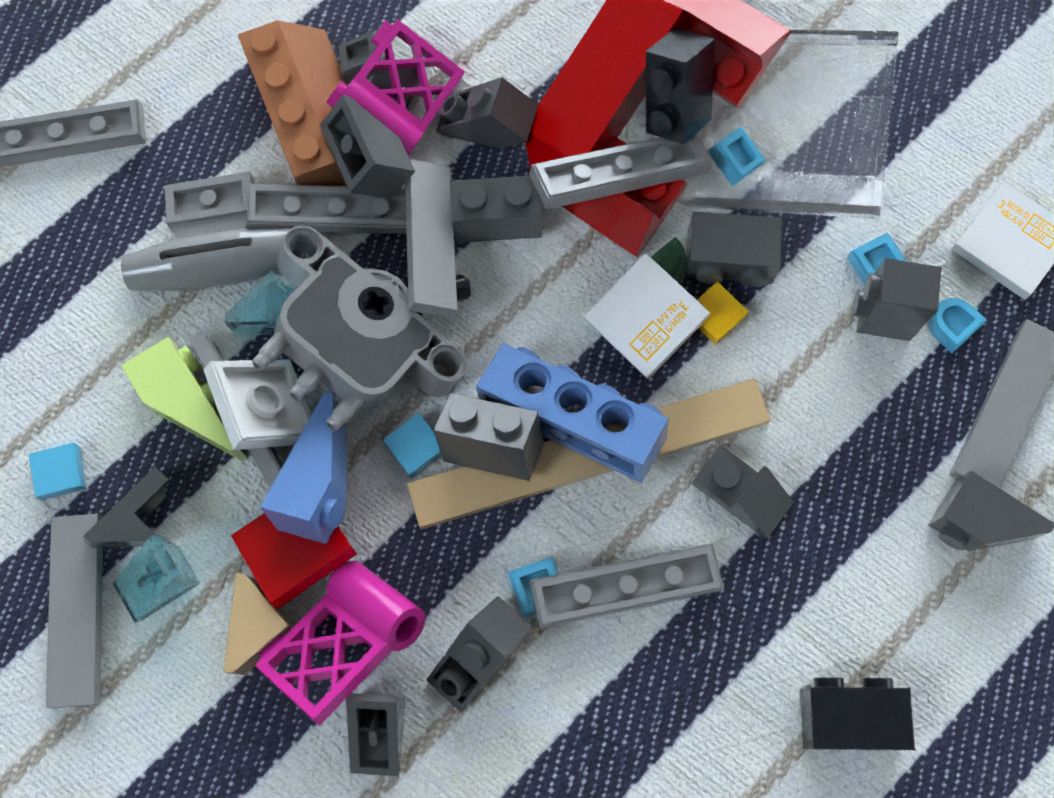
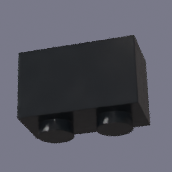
(679, 85)
(856, 716)

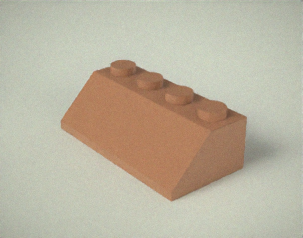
(295, 78)

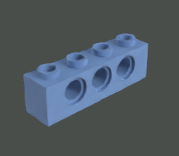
(584, 432)

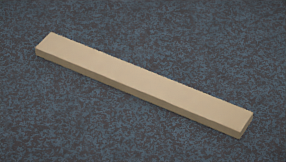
(689, 425)

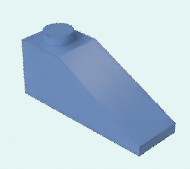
(312, 485)

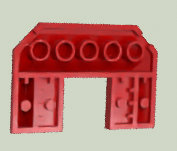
(608, 82)

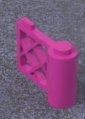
(380, 102)
(367, 608)

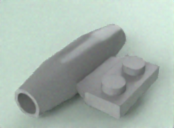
(210, 240)

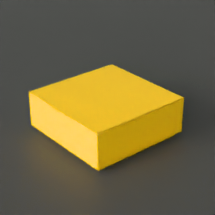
(724, 312)

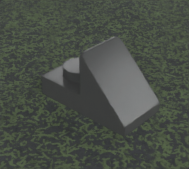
(745, 493)
(121, 525)

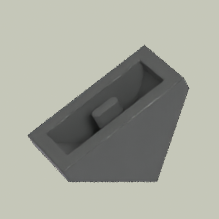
(375, 733)

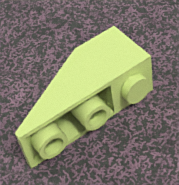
(170, 387)

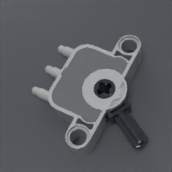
(343, 344)

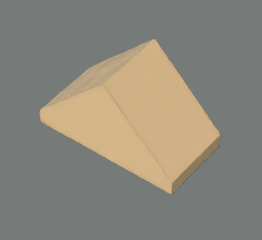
(251, 625)

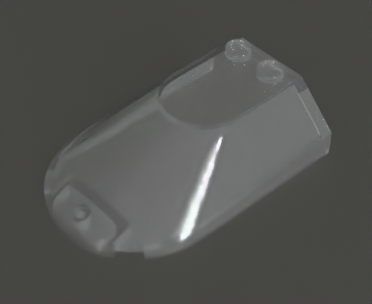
(816, 122)

